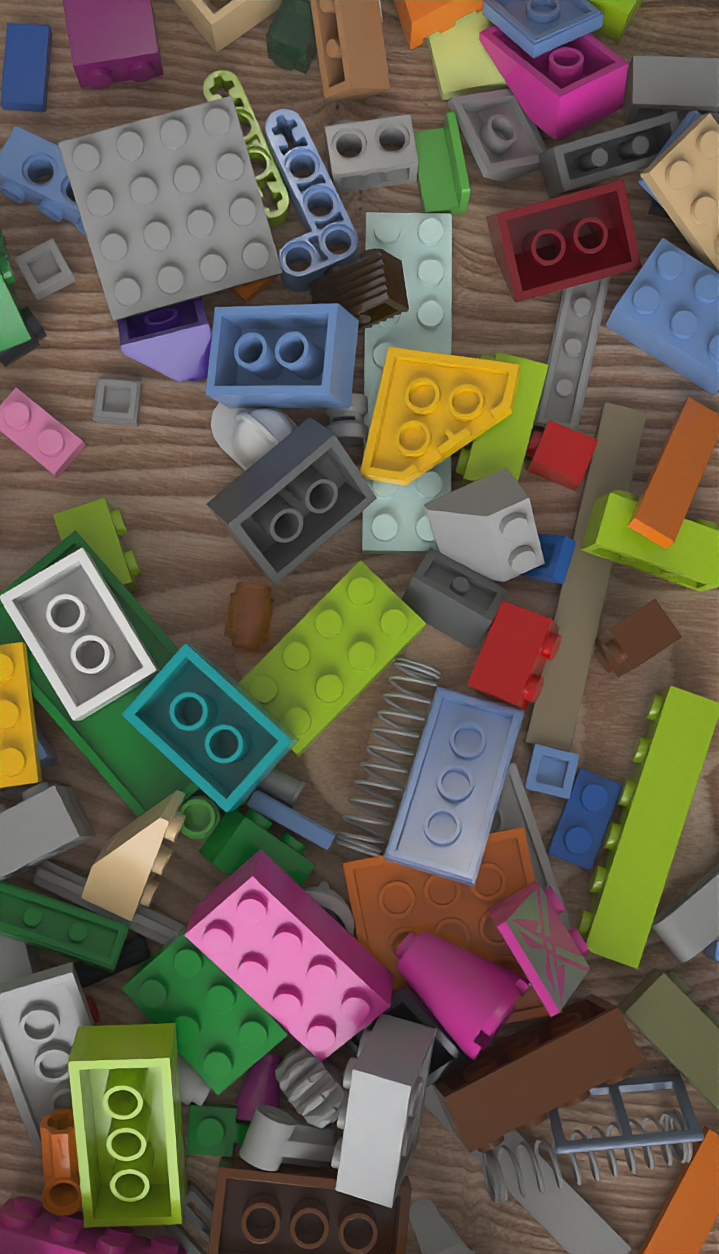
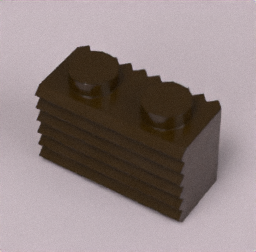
(366, 288)

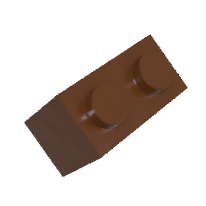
(635, 639)

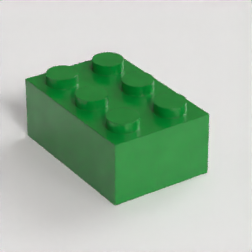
(216, 1021)

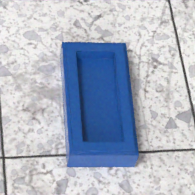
(26, 67)

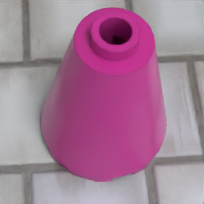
(460, 988)

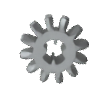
(312, 1086)

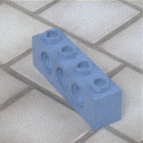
(23, 163)

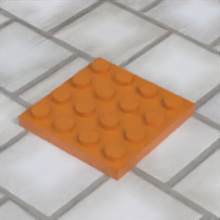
(400, 900)

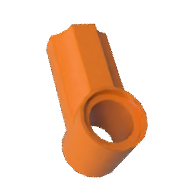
(60, 1163)

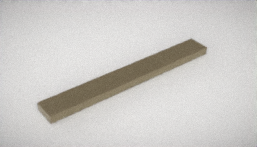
(585, 585)

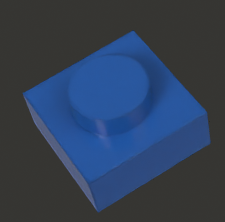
(557, 555)

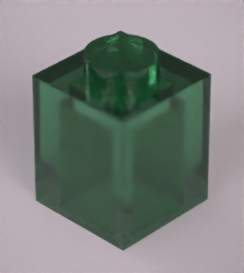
(292, 36)

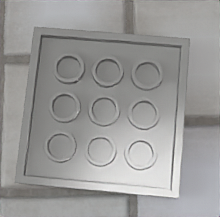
(171, 208)

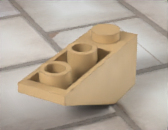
(127, 864)

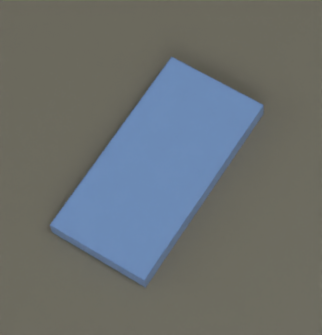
(454, 786)

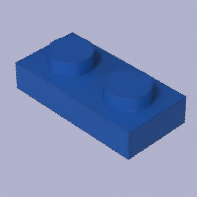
(584, 819)

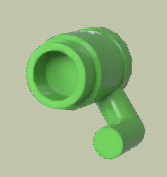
(202, 816)

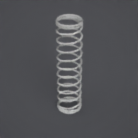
(422, 674)
(493, 1167)

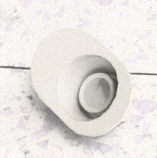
(249, 432)

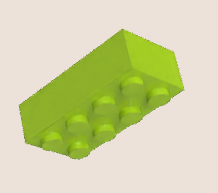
(333, 655)
(128, 1124)

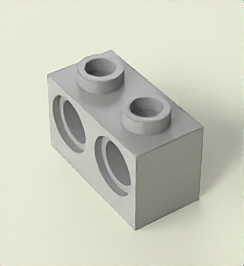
(373, 165)

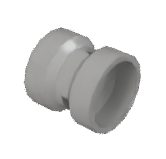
(349, 422)

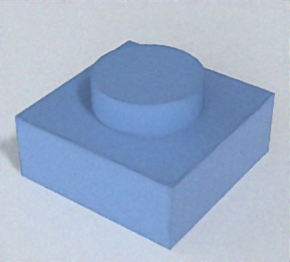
(551, 771)

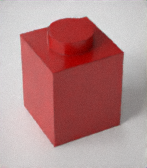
(560, 454)

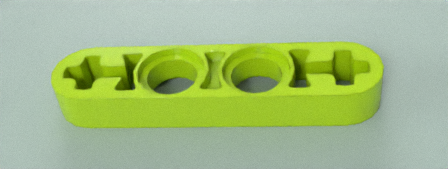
(254, 142)

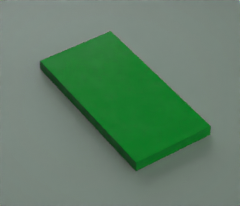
(106, 738)

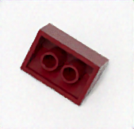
(565, 241)

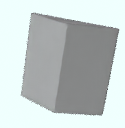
(498, 134)

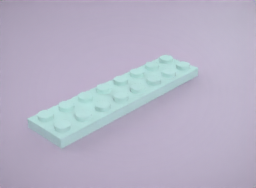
(424, 244)

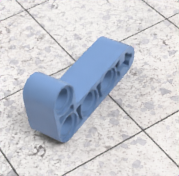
(305, 196)

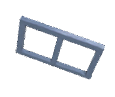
(627, 1139)

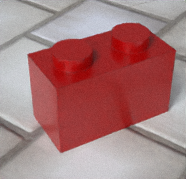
(515, 656)

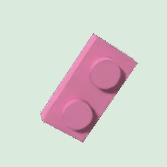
(38, 433)

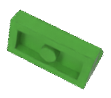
(442, 169)

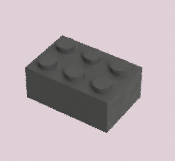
(292, 500)

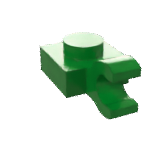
(215, 1129)

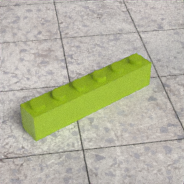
(648, 825)

